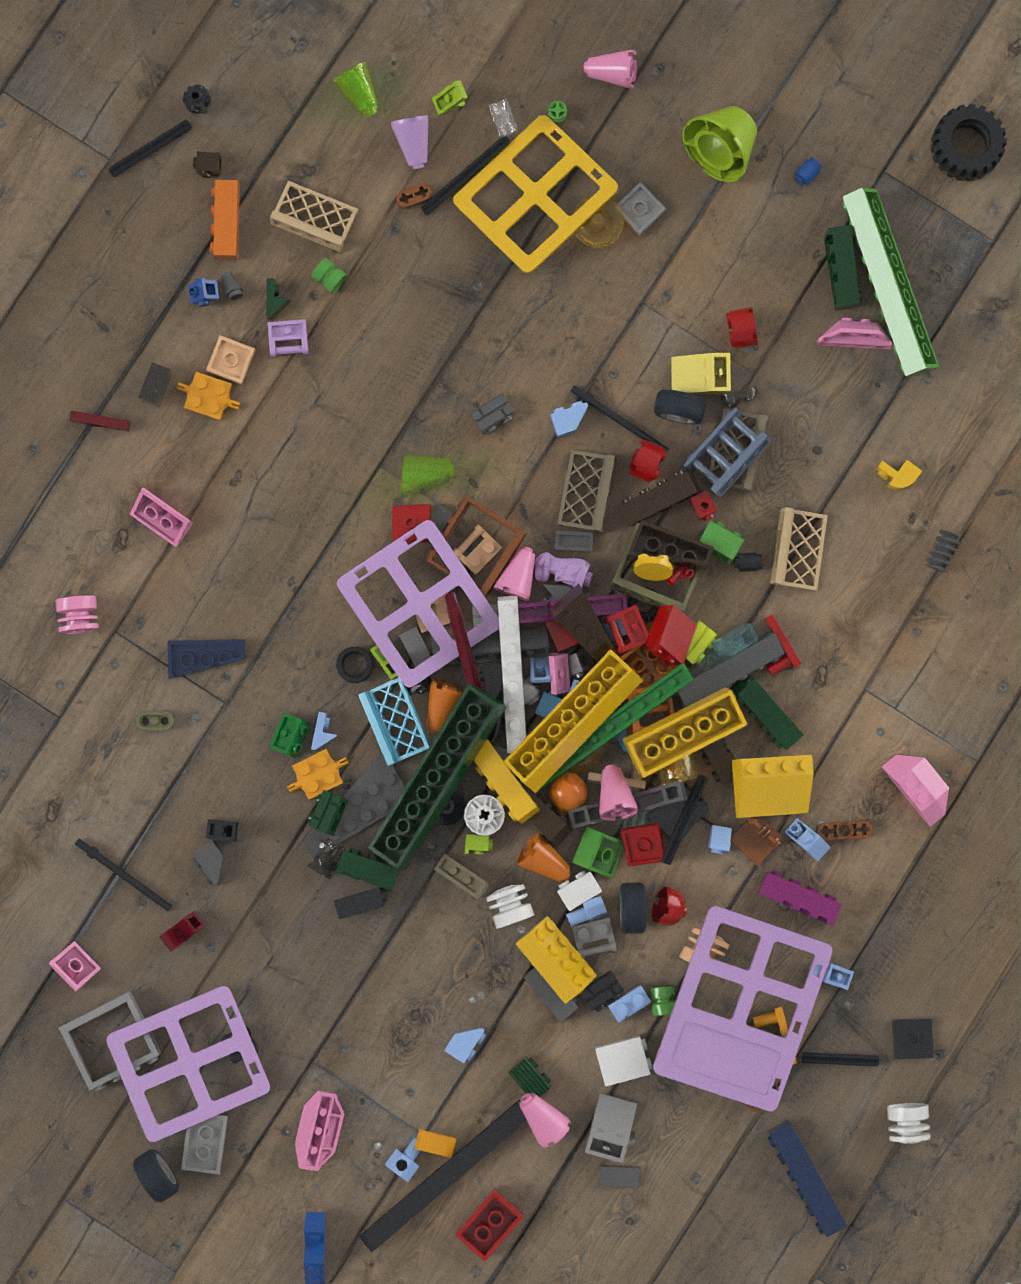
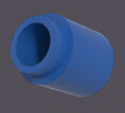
(807, 172)

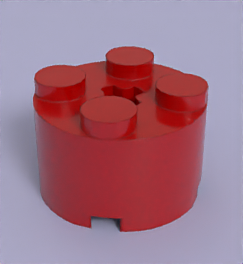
(743, 328)
(646, 461)

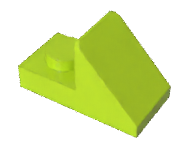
(450, 98)

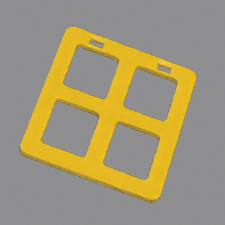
(535, 194)

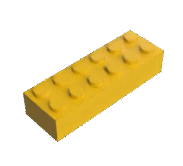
(684, 732)

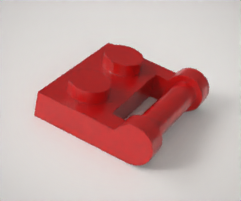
(633, 626)

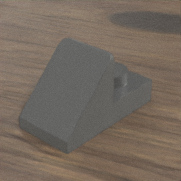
(556, 591)

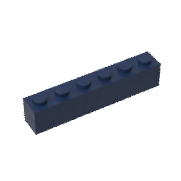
(807, 1178)

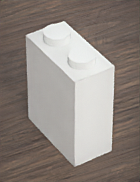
(623, 1060)

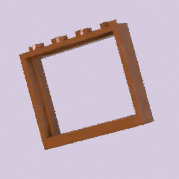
(455, 520)

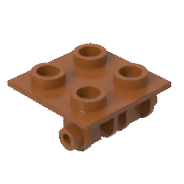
(756, 839)

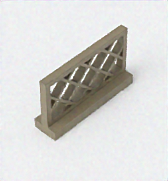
(750, 473)
(602, 498)

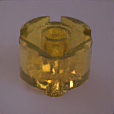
(680, 770)

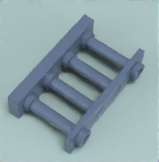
(732, 470)

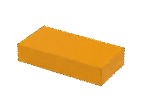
(435, 1143)

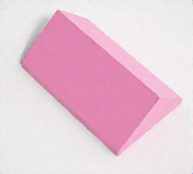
(160, 517)

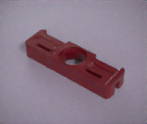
(100, 421)

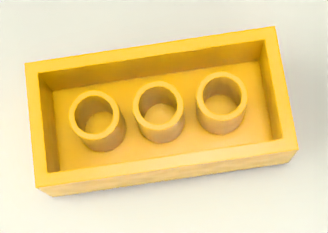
(556, 959)

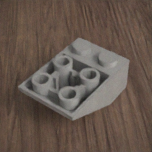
(610, 1128)

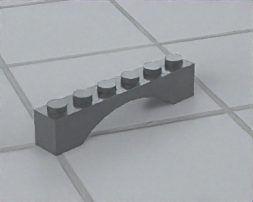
(646, 801)

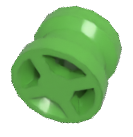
(557, 107)

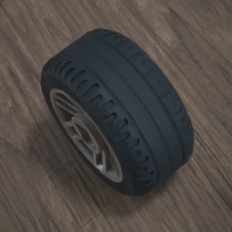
(679, 407)
(632, 908)
(155, 1175)

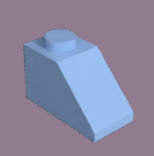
(835, 975)

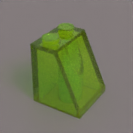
(424, 473)

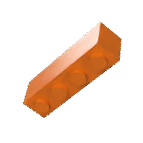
(225, 219)

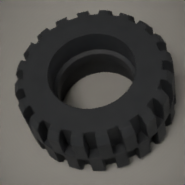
(981, 122)

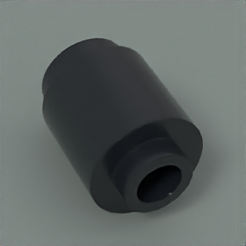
(748, 562)

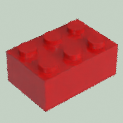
(489, 1224)

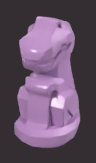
(569, 570)

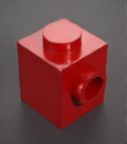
(703, 506)

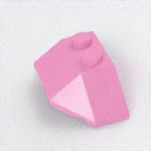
(856, 335)
(919, 785)
(318, 1130)

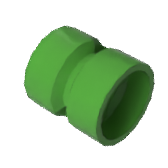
(327, 274)
(663, 999)

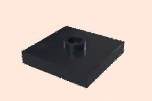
(912, 1038)

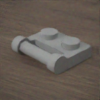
(591, 932)

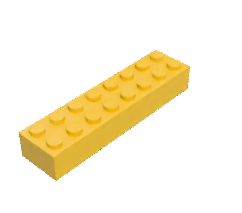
(572, 721)

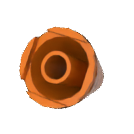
(441, 702)
(543, 859)

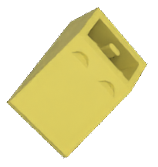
(702, 374)

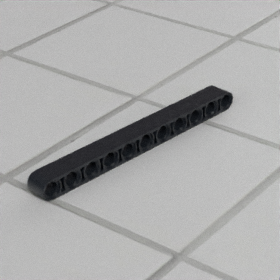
(443, 1177)

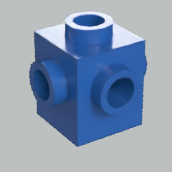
(203, 292)

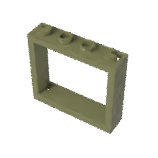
(646, 595)

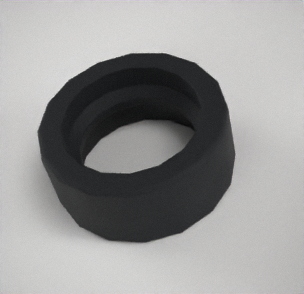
(354, 650)

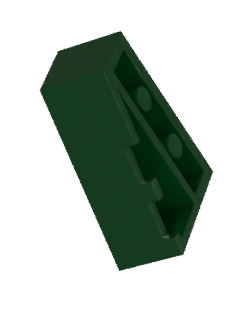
(367, 869)

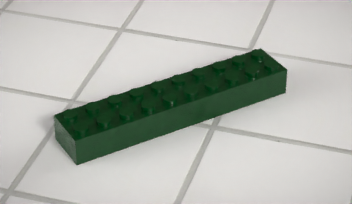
(437, 777)

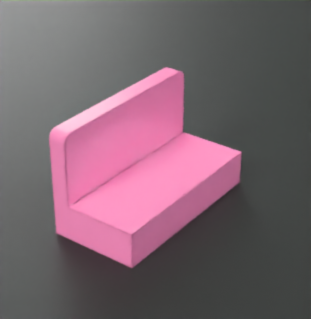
(559, 673)

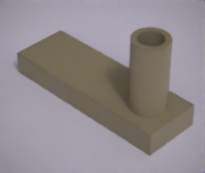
(463, 877)

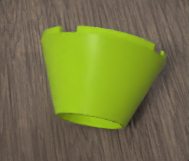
(721, 142)

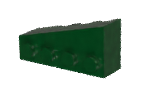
(842, 267)
(766, 712)

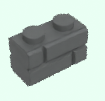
(492, 414)

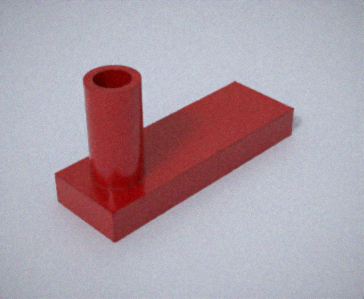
(790, 657)

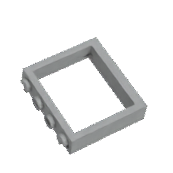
(115, 1076)

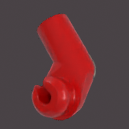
(680, 573)

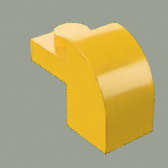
(899, 479)

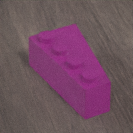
(799, 898)

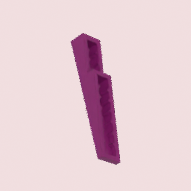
(541, 611)

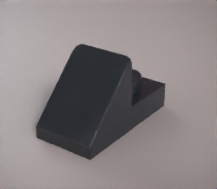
(222, 830)

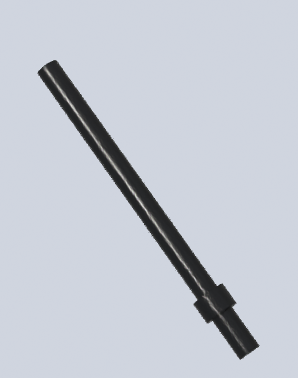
(589, 398)
(93, 853)

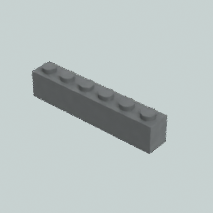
(533, 645)
(726, 671)

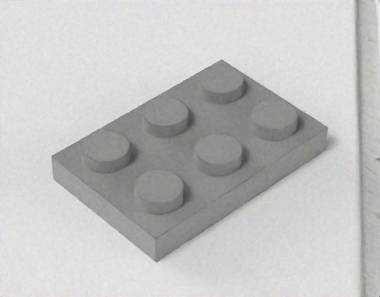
(205, 1145)

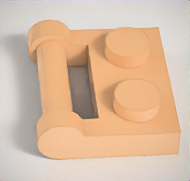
(481, 554)

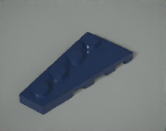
(198, 655)

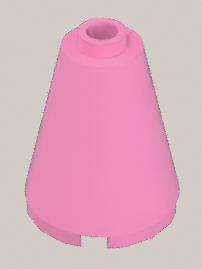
(613, 68)
(517, 575)
(615, 795)
(544, 1120)

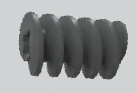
(942, 551)

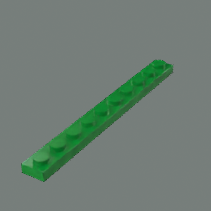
(628, 715)

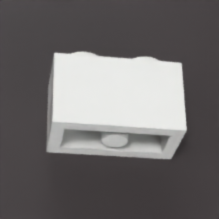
(579, 890)

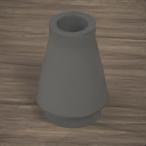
(232, 289)

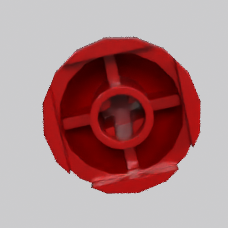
(669, 908)

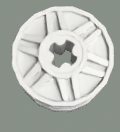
(473, 811)
(510, 906)
(908, 1121)

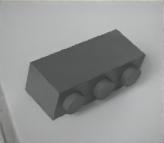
(549, 996)

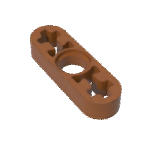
(858, 824)

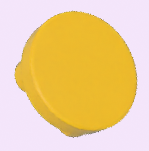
(653, 567)

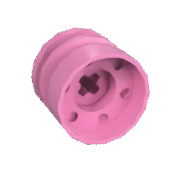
(77, 614)

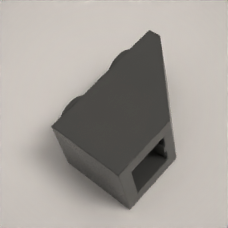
(211, 860)

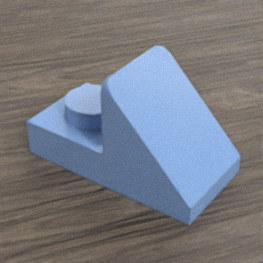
(540, 669)
(320, 737)

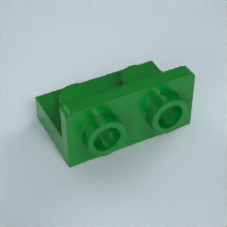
(289, 735)

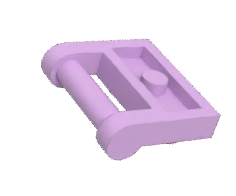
(288, 331)

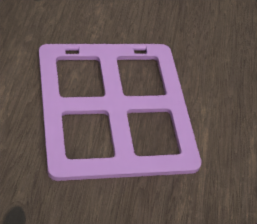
(418, 603)
(187, 1064)

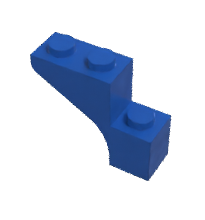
(314, 1248)

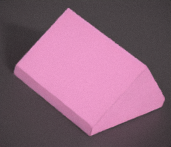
(75, 966)

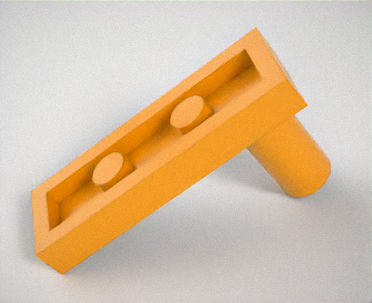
(772, 1018)

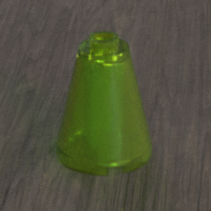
(358, 88)

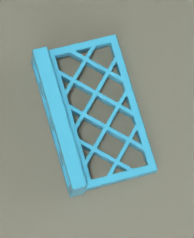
(382, 730)

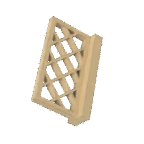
(309, 231)
(782, 545)

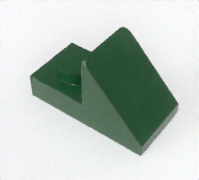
(274, 304)

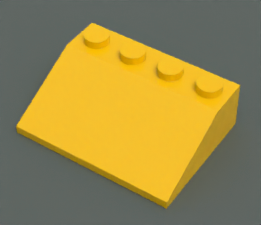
(772, 785)

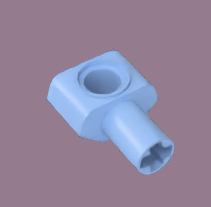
(592, 910)
(409, 1156)

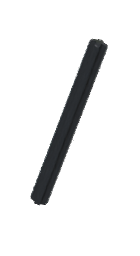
(465, 175)

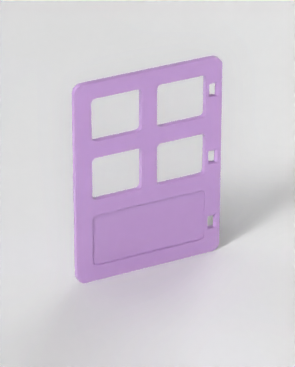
(725, 1052)

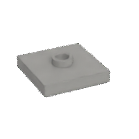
(641, 208)

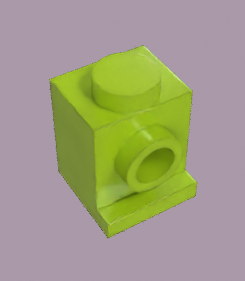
(478, 843)

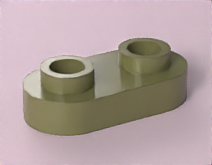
(155, 720)

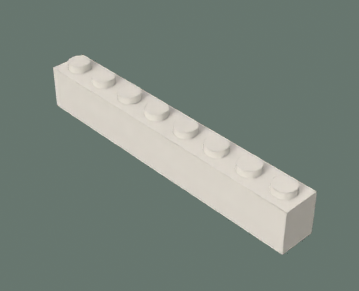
(512, 671)

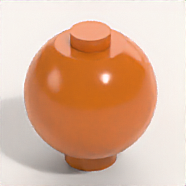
(568, 793)

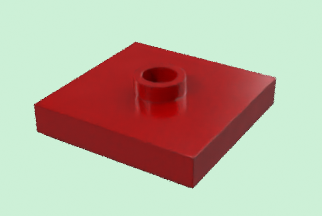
(408, 517)
(643, 844)

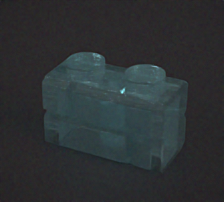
(734, 641)

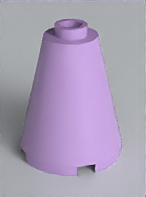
(413, 139)

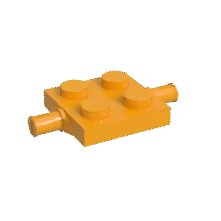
(208, 395)
(317, 774)

